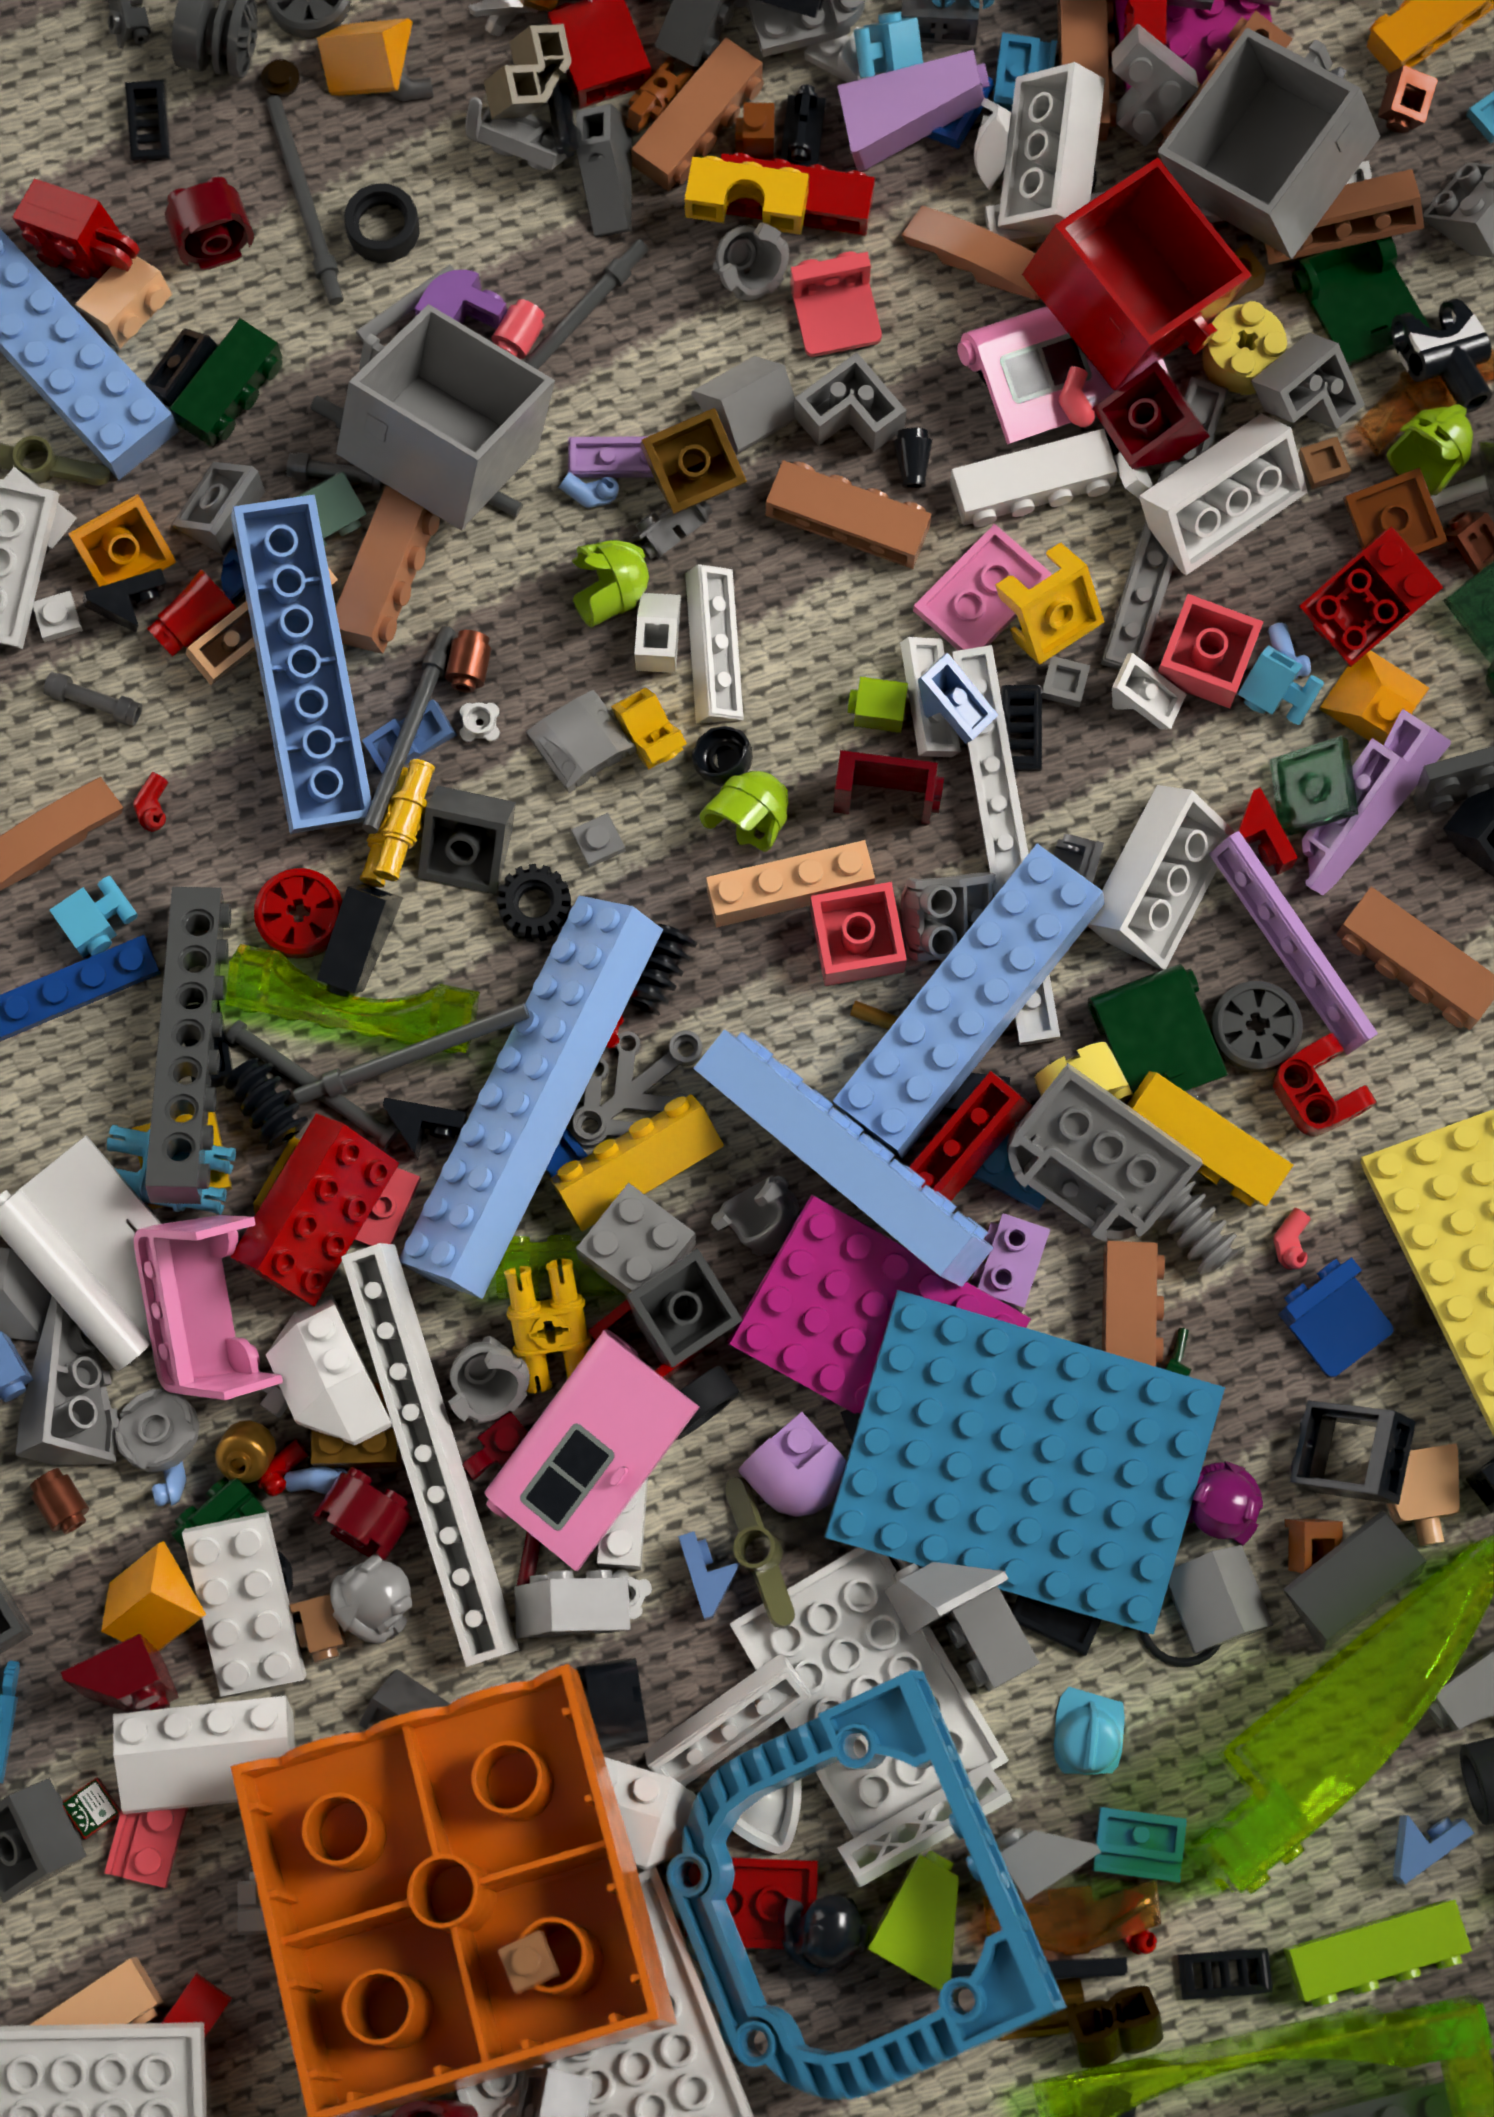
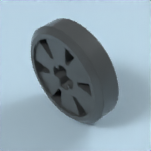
(308, 18)
(1270, 1006)

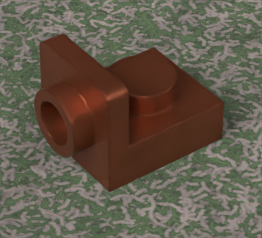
(1473, 537)

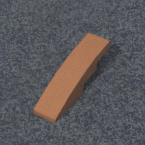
(973, 249)
(55, 829)

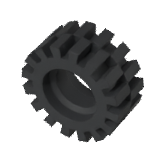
(528, 880)

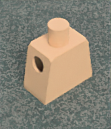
(1429, 1492)

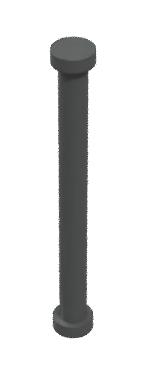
(240, 1034)

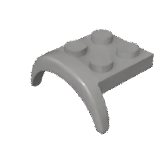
(523, 137)

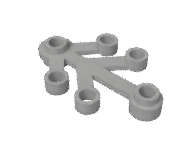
(629, 1093)

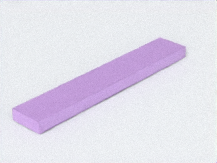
(1293, 942)

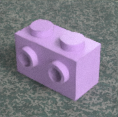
(1012, 1261)

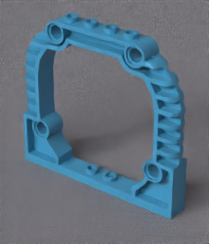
(1010, 1979)

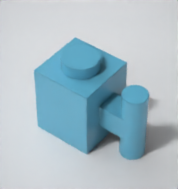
(888, 44)
(1273, 681)
(87, 921)

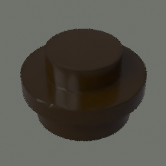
(280, 78)

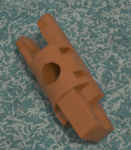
(656, 94)

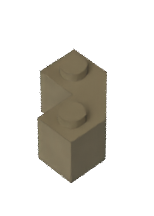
(539, 61)

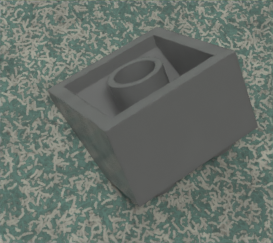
(465, 839)
(682, 1309)
(35, 1839)

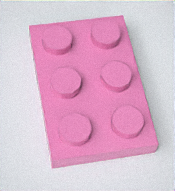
(965, 600)

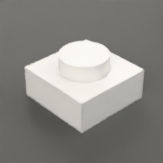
(57, 616)

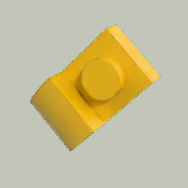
(648, 728)

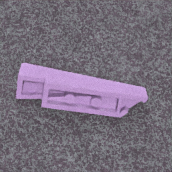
(1382, 782)

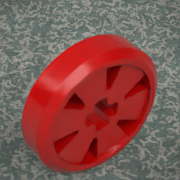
(281, 896)

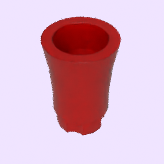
(191, 614)

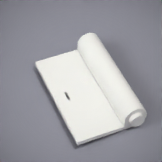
(78, 1244)

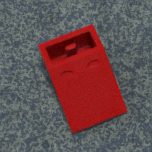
(1370, 596)

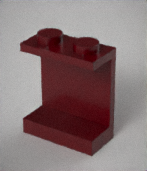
(887, 773)

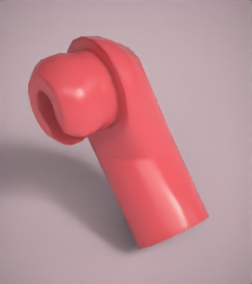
(1073, 399)

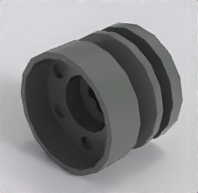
(216, 32)

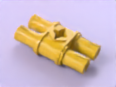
(398, 826)
(528, 1320)

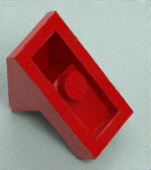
(1262, 824)

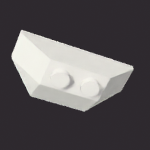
(326, 1375)
(652, 1810)

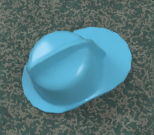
(1088, 1733)

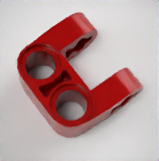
(1314, 1091)

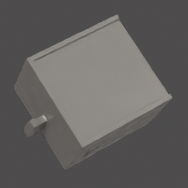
(1271, 140)
(443, 415)

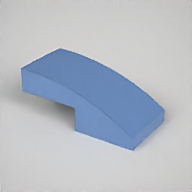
(432, 732)

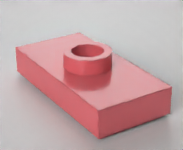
(389, 1210)

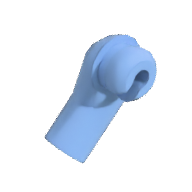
(590, 494)
(1282, 642)
(314, 1478)
(173, 1487)

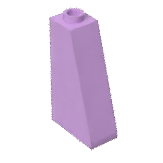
(908, 104)

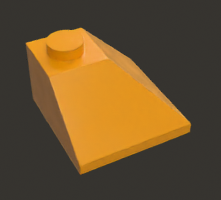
(1372, 697)

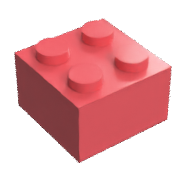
(1209, 650)
(858, 934)

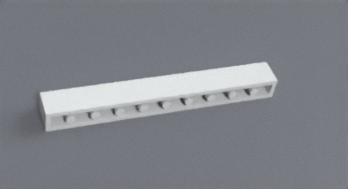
(430, 1453)

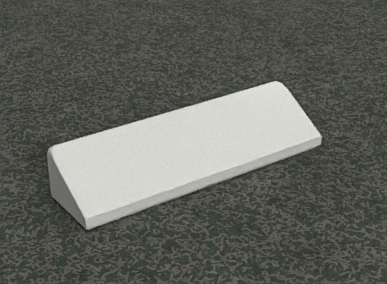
(714, 644)
(728, 1722)

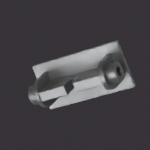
(659, 532)

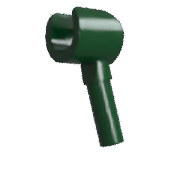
(1174, 1364)

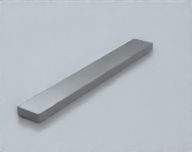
(1151, 563)

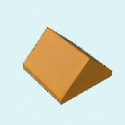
(365, 56)
(122, 543)
(151, 1600)

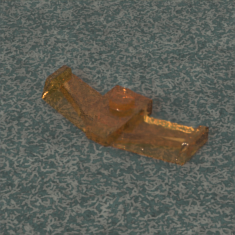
(1404, 402)
(1079, 1925)

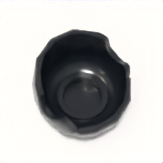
(732, 752)

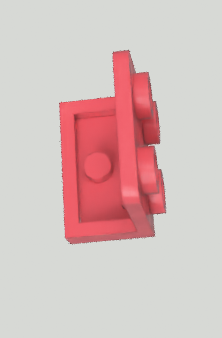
(835, 304)

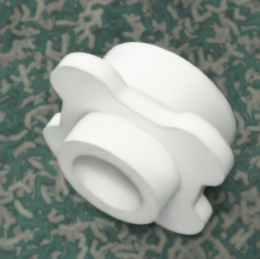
(485, 712)
(638, 1589)

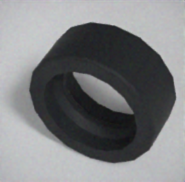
(386, 250)
(711, 1393)
(1478, 1775)

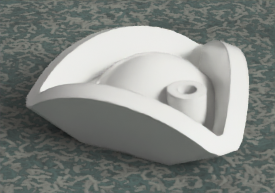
(992, 143)
(772, 1819)

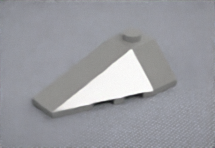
(67, 1403)

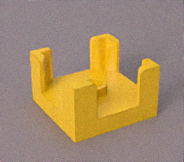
(1055, 609)

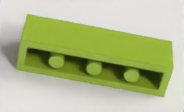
(1377, 1951)

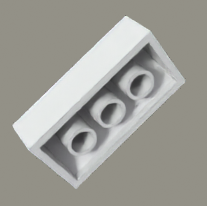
(1050, 147)
(1225, 492)
(1161, 876)
(186, 1752)

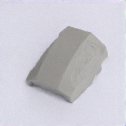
(580, 740)
(941, 912)

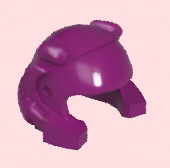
(1226, 1502)

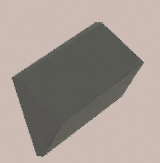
(1354, 1579)

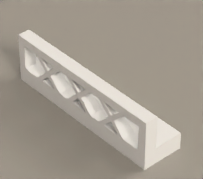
(915, 1829)

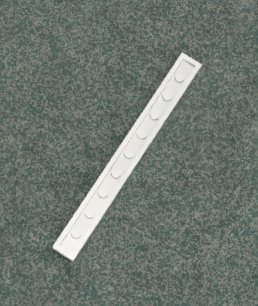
(1003, 821)

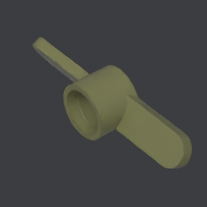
(54, 466)
(766, 1573)

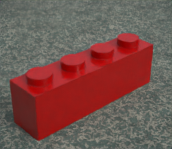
(834, 198)
(970, 1136)

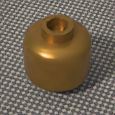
(245, 1451)

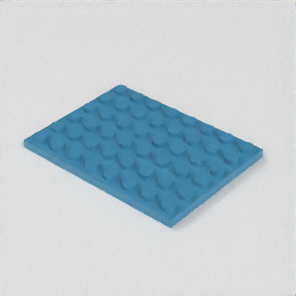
(1025, 1461)

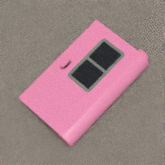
(1026, 369)
(570, 1468)

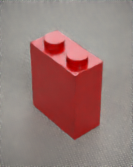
(602, 49)

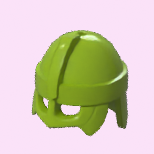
(1437, 443)
(621, 581)
(751, 803)

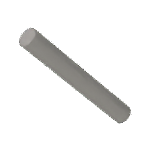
(397, 310)

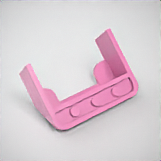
(192, 1311)

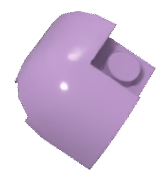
(795, 1469)

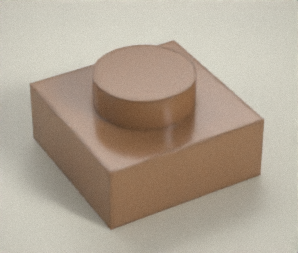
(1324, 462)
(528, 1962)

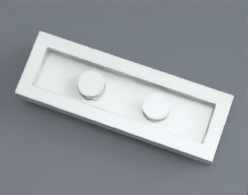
(932, 734)

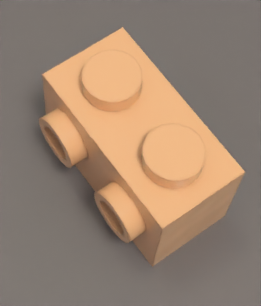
(124, 301)

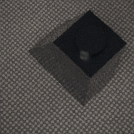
(358, 938)

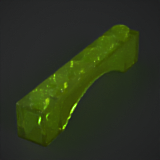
(271, 984)

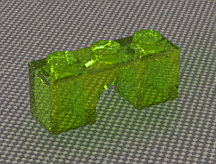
(536, 1256)

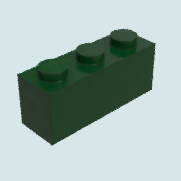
(227, 383)

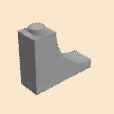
(1466, 1695)

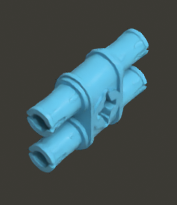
(137, 1144)

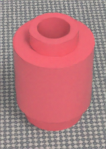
(519, 328)

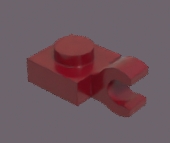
(498, 1443)

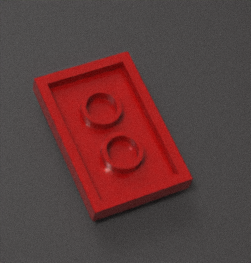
(759, 1893)

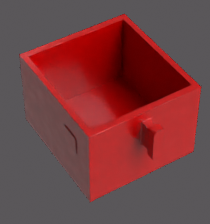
(1136, 274)

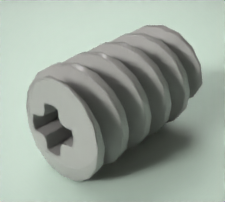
(1199, 1231)

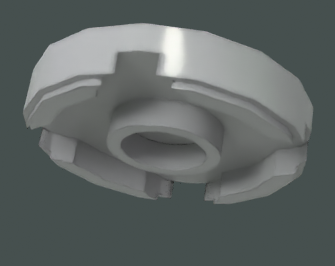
(157, 1430)

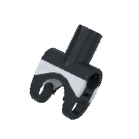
(1446, 352)

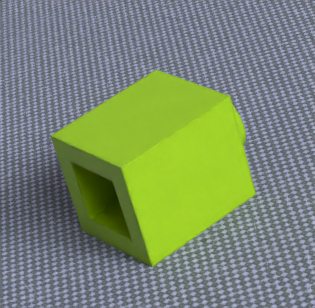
(878, 704)

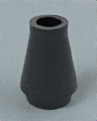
(913, 455)

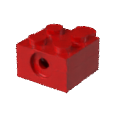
(72, 231)

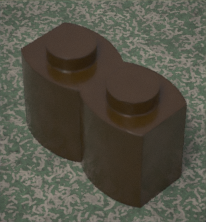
(1117, 2026)

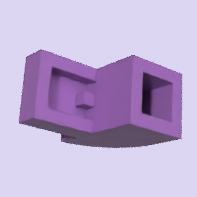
(459, 295)

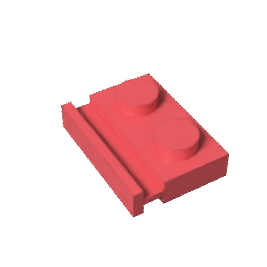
(146, 1846)

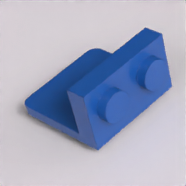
(1335, 1318)

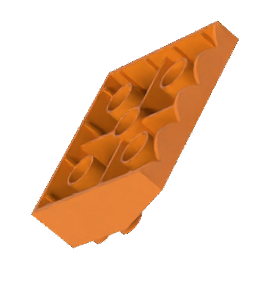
(417, 1855)

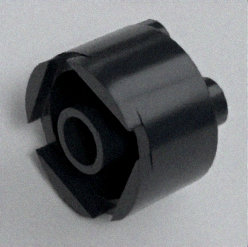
(615, 1702)

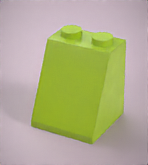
(920, 1921)

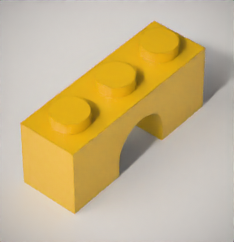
(717, 183)

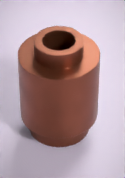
(468, 661)
(59, 1501)

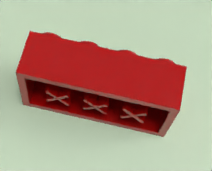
(315, 1209)

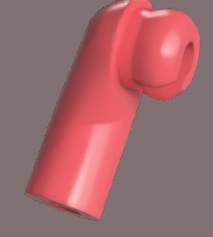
(1287, 1240)

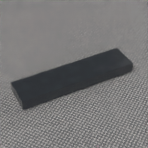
(1066, 1967)

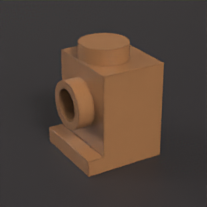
(319, 1628)

